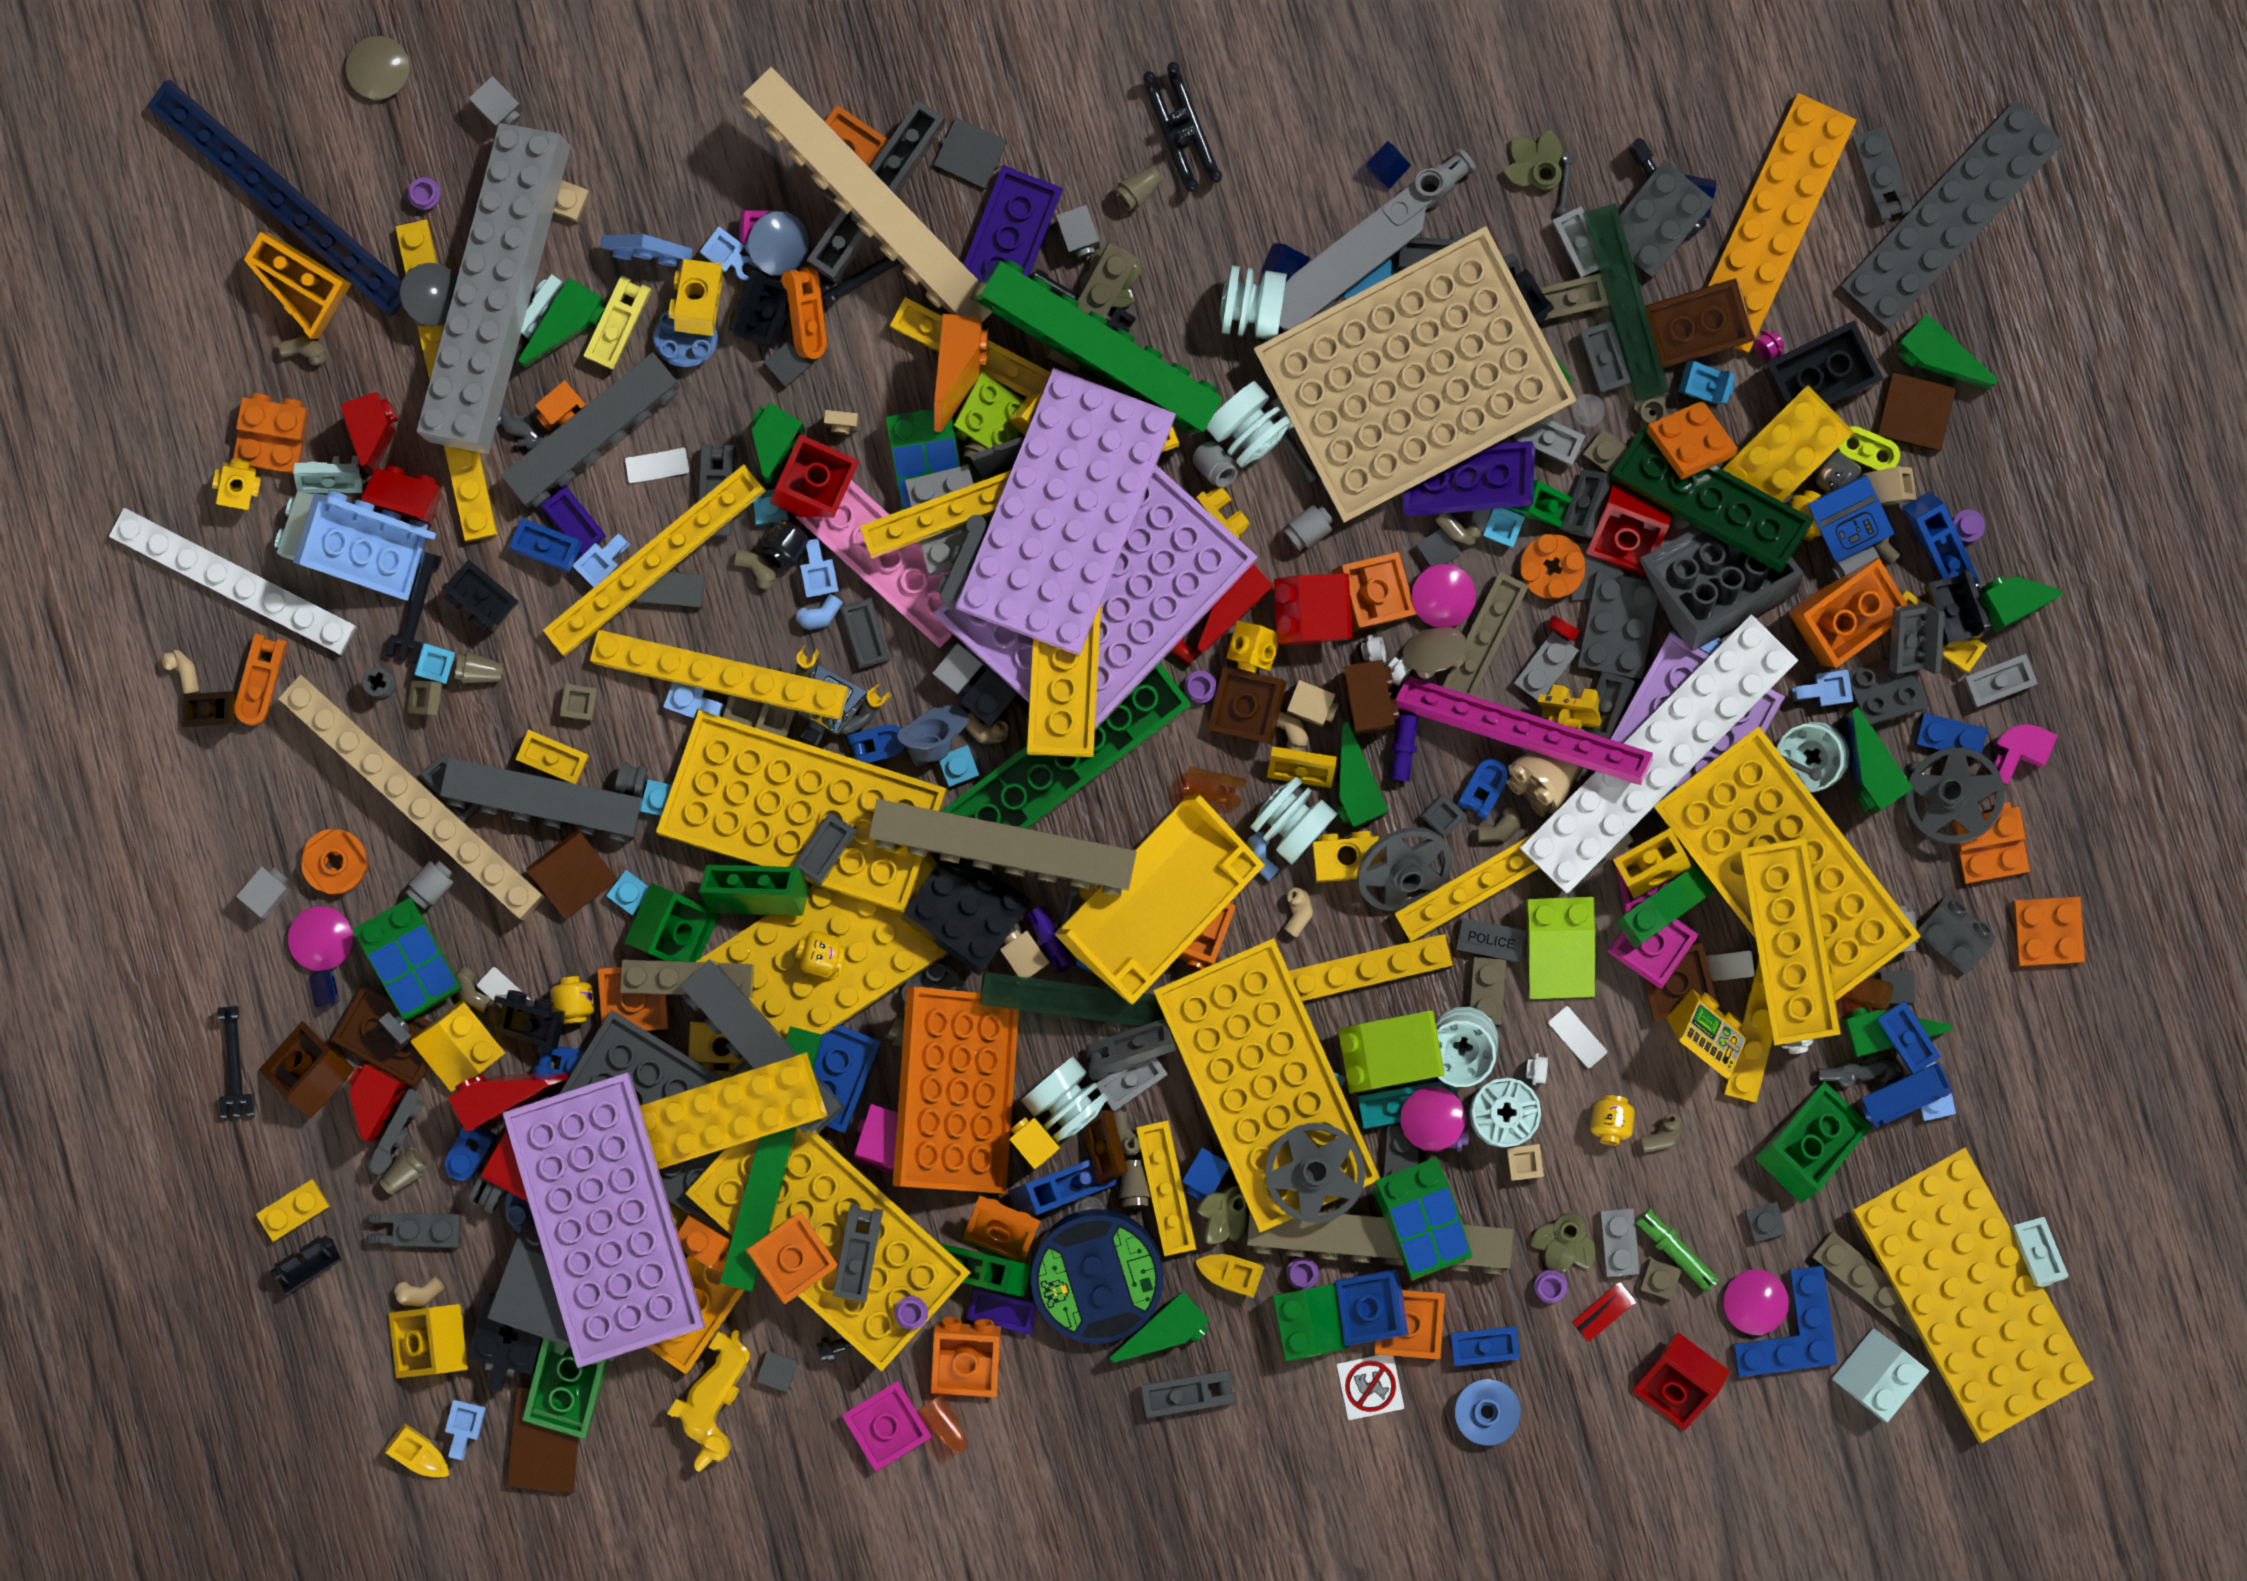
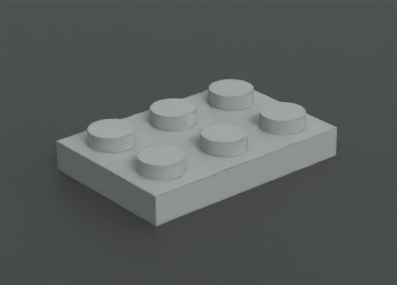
(940, 548)

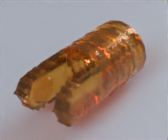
(1206, 784)
(1871, 993)
(944, 1423)

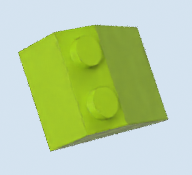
(1560, 947)
(1391, 1051)

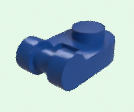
(884, 740)
(1490, 777)
(569, 1059)
(461, 1161)

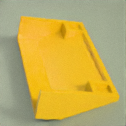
(1177, 888)

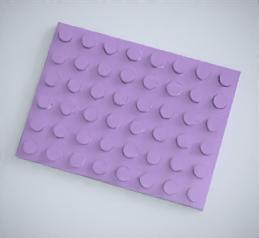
(1162, 585)

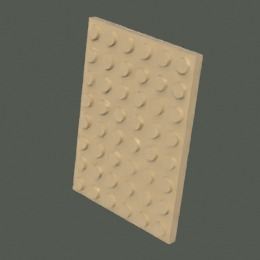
(1415, 374)

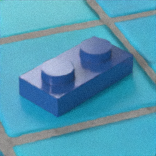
(545, 545)
(1944, 733)
(1908, 1037)
(1485, 1346)

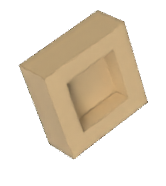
(570, 201)
(841, 422)
(1525, 1162)

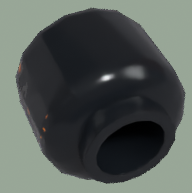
(785, 543)

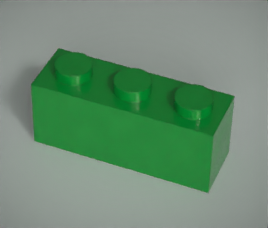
(754, 890)

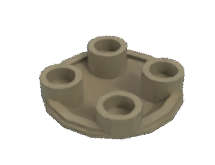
(377, 67)
(1435, 650)

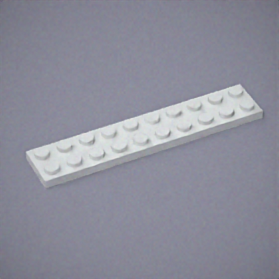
(1678, 738)

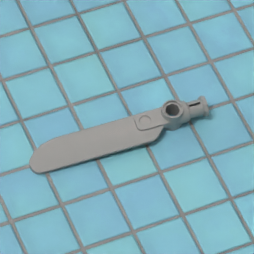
(1369, 243)

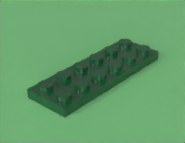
(1715, 504)

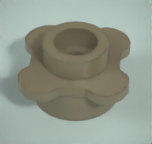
(1657, 404)

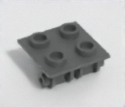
(1886, 694)

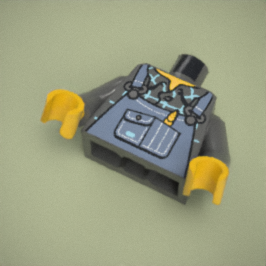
(858, 709)

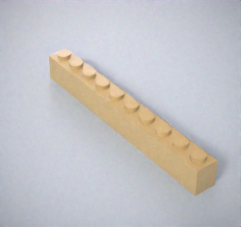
(863, 194)
(412, 797)

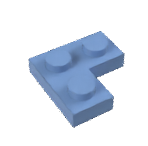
(645, 247)

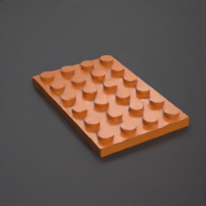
(955, 1092)

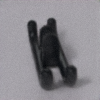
(1181, 127)

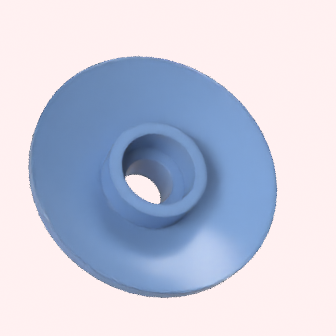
(1505, 1412)

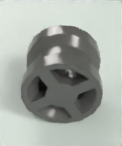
(631, 779)

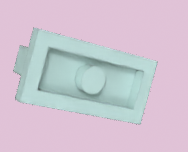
(544, 297)
(321, 477)
(2039, 1252)

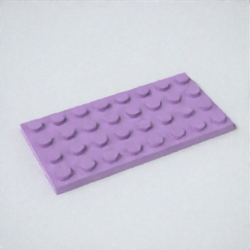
(1066, 511)
(603, 1220)

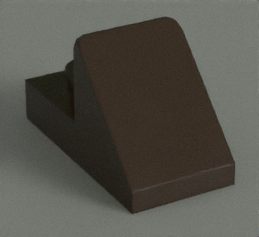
(209, 709)

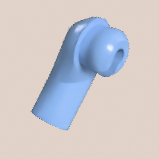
(819, 617)
(1258, 846)

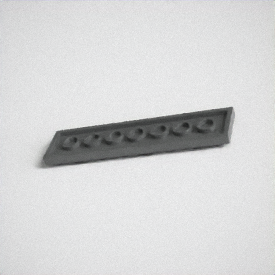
(1951, 215)

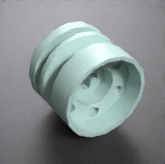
(1253, 303)
(1248, 424)
(1833, 753)
(1293, 820)
(1475, 1062)
(1065, 1100)
(1490, 1126)

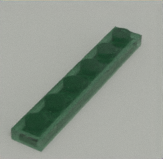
(1625, 301)
(1066, 999)

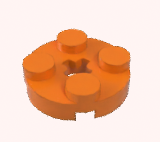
(1571, 562)
(316, 857)

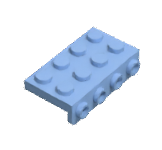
(362, 544)

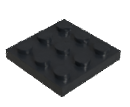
(965, 911)

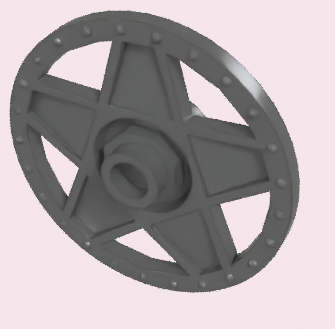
(1955, 795)
(1403, 868)
(1315, 1172)

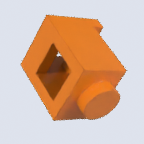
(558, 406)

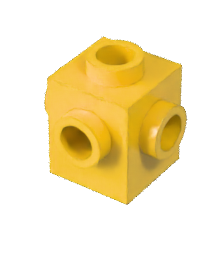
(237, 496)
(1252, 647)

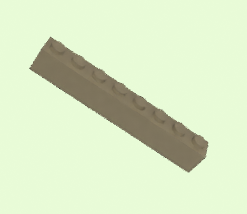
(1002, 845)
(1371, 1237)

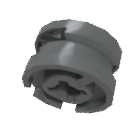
(488, 1196)

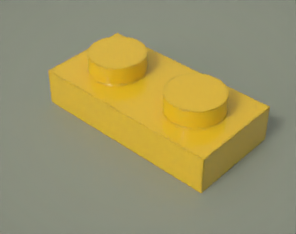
(552, 757)
(1306, 766)
(293, 1210)

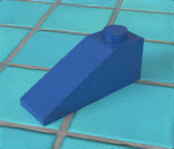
(1938, 536)
(1057, 1189)

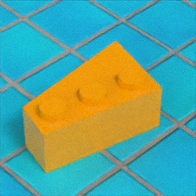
(300, 283)

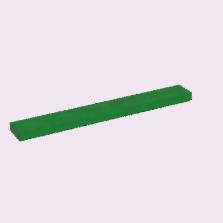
(764, 1184)

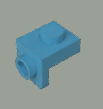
(1706, 383)

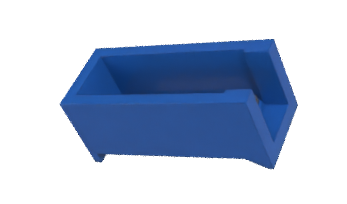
(1906, 1095)

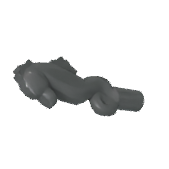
(521, 428)
(1873, 1067)

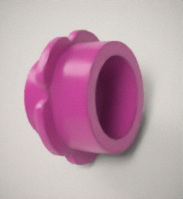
(1769, 345)

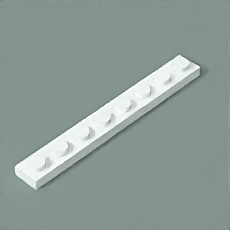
(232, 581)

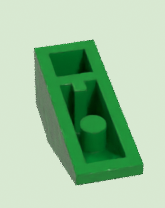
(566, 319)
(1938, 352)
(1357, 791)
(1664, 906)
(1867, 1036)
(992, 1271)
(1168, 1328)

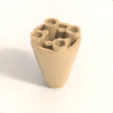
(1542, 780)

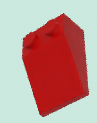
(485, 1099)

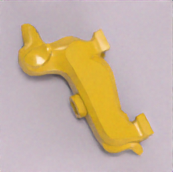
(708, 1397)

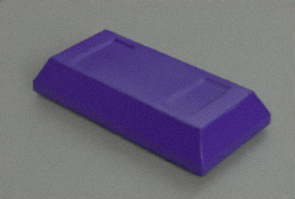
(573, 519)
(1004, 1310)

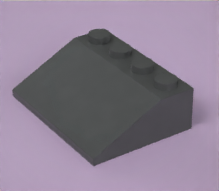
(1714, 586)
(527, 1293)

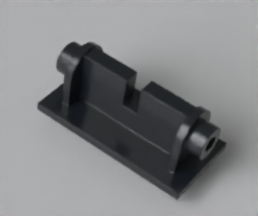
(317, 1257)

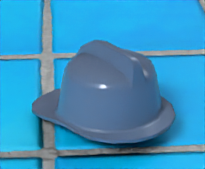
(932, 733)

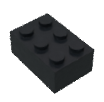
(1832, 366)

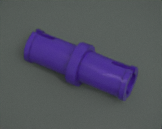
(1404, 748)
(1048, 941)

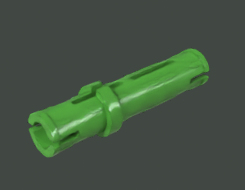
(1677, 1250)

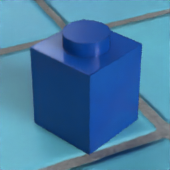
(1204, 1174)

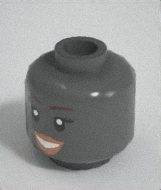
(1836, 472)

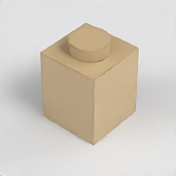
(1893, 485)
(1312, 704)
(1023, 954)

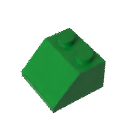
(774, 439)
(2015, 599)
(671, 926)
(1309, 1322)

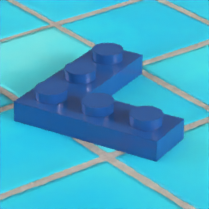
(1814, 1341)

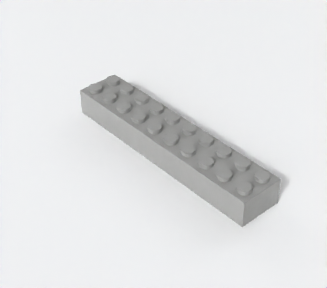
(493, 288)

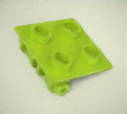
(987, 414)

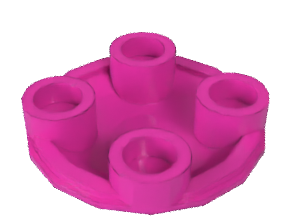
(1443, 595)
(320, 938)
(1433, 1118)
(1756, 1302)

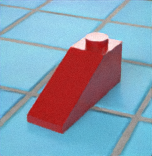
(1234, 605)

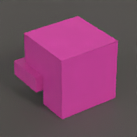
(877, 1139)

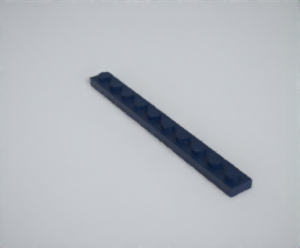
(277, 196)

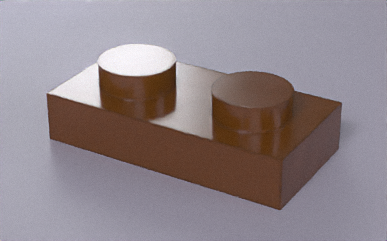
(1105, 1147)

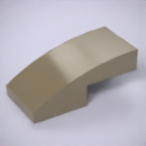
(758, 715)

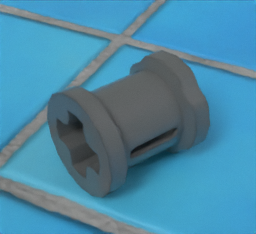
(377, 673)

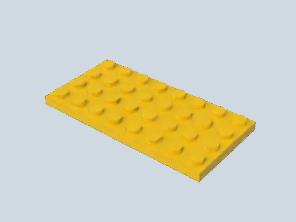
(768, 795)
(1758, 800)
(877, 958)
(1258, 1069)
(823, 1188)
(1972, 1295)

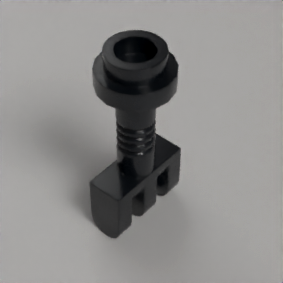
(828, 1349)

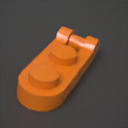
(806, 311)
(259, 680)

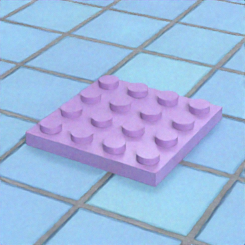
(1667, 673)

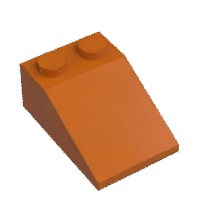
(959, 361)
(1848, 613)

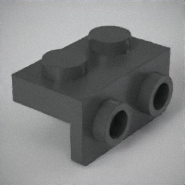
(1916, 638)
(1957, 934)

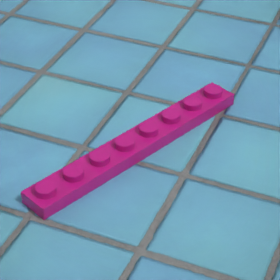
(1524, 730)

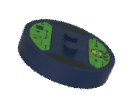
(1097, 1276)

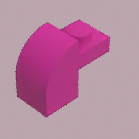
(2024, 743)

